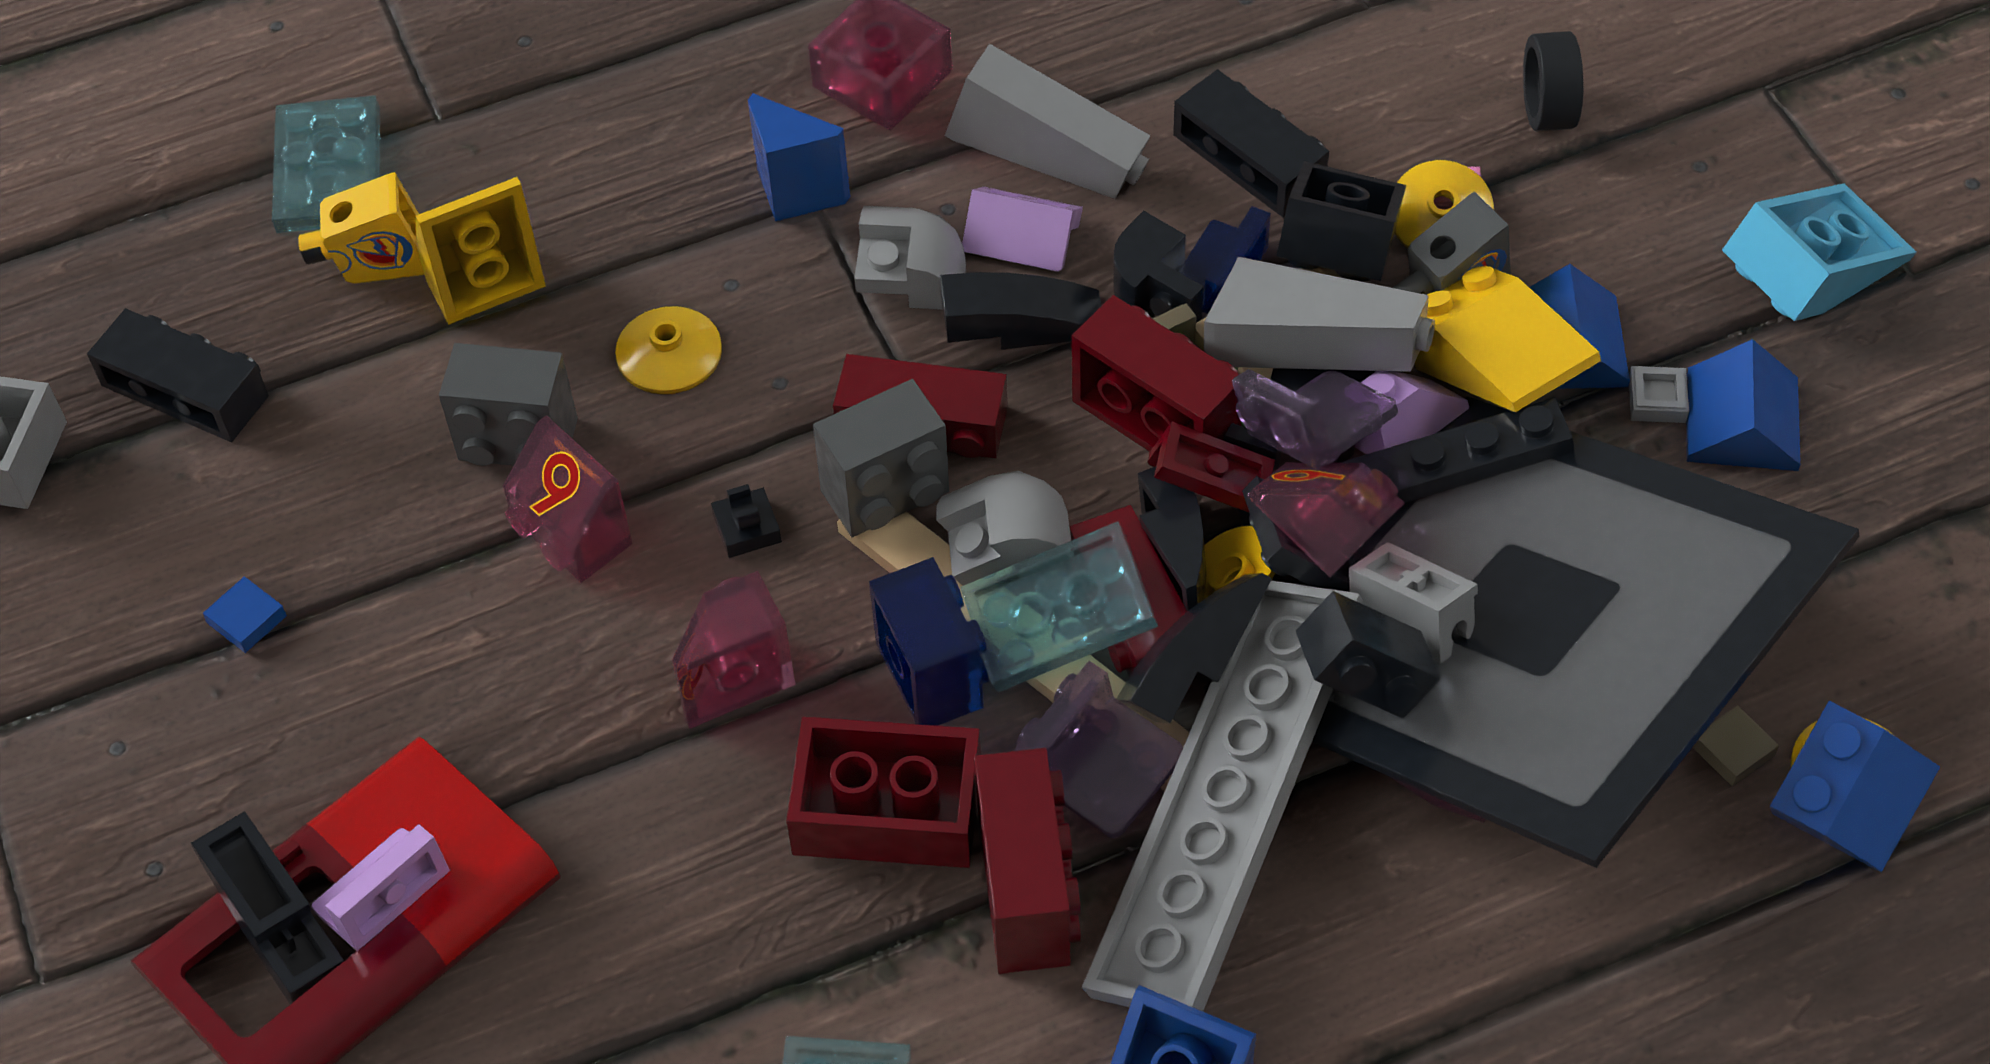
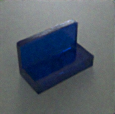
(1220, 248)

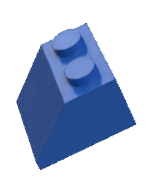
(1854, 786)

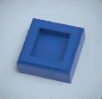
(244, 614)

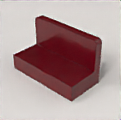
(1207, 465)

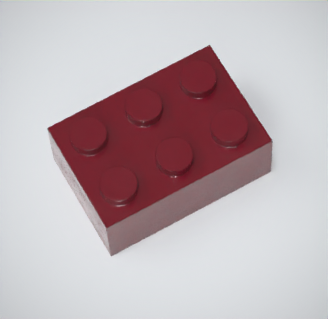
(1148, 376)
(884, 792)
(1027, 860)

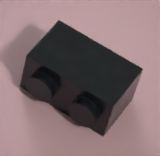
(1368, 655)

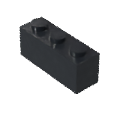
(1245, 138)
(178, 374)

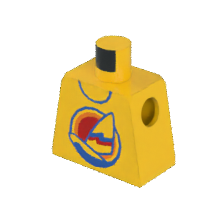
(367, 232)

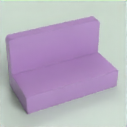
(1019, 228)
(382, 886)

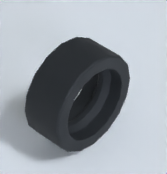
(1553, 81)

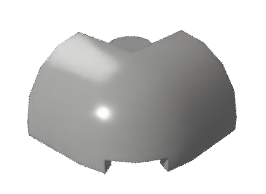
(906, 254)
(1001, 523)

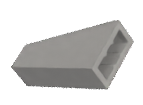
(1045, 126)
(1314, 321)

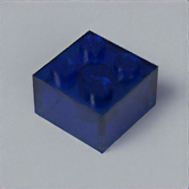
(929, 642)

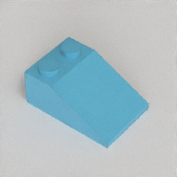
(1815, 249)

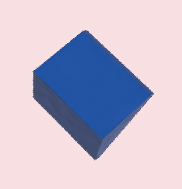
(798, 159)
(1596, 317)
(1743, 410)
(1174, 1033)

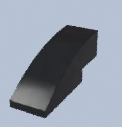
(1015, 308)
(1176, 533)
(1193, 648)
(267, 906)

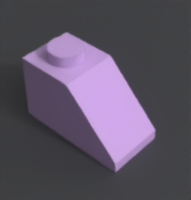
(1421, 405)

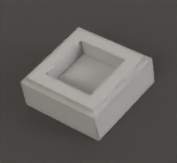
(1658, 394)

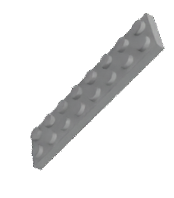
(1217, 813)

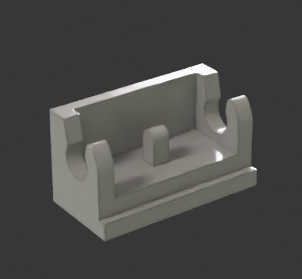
(1416, 595)

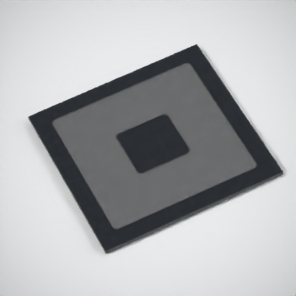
(1602, 636)

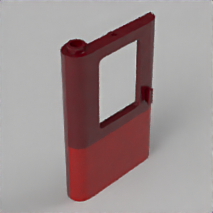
(490, 880)

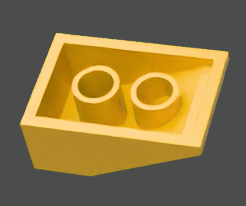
(479, 251)
(1501, 340)

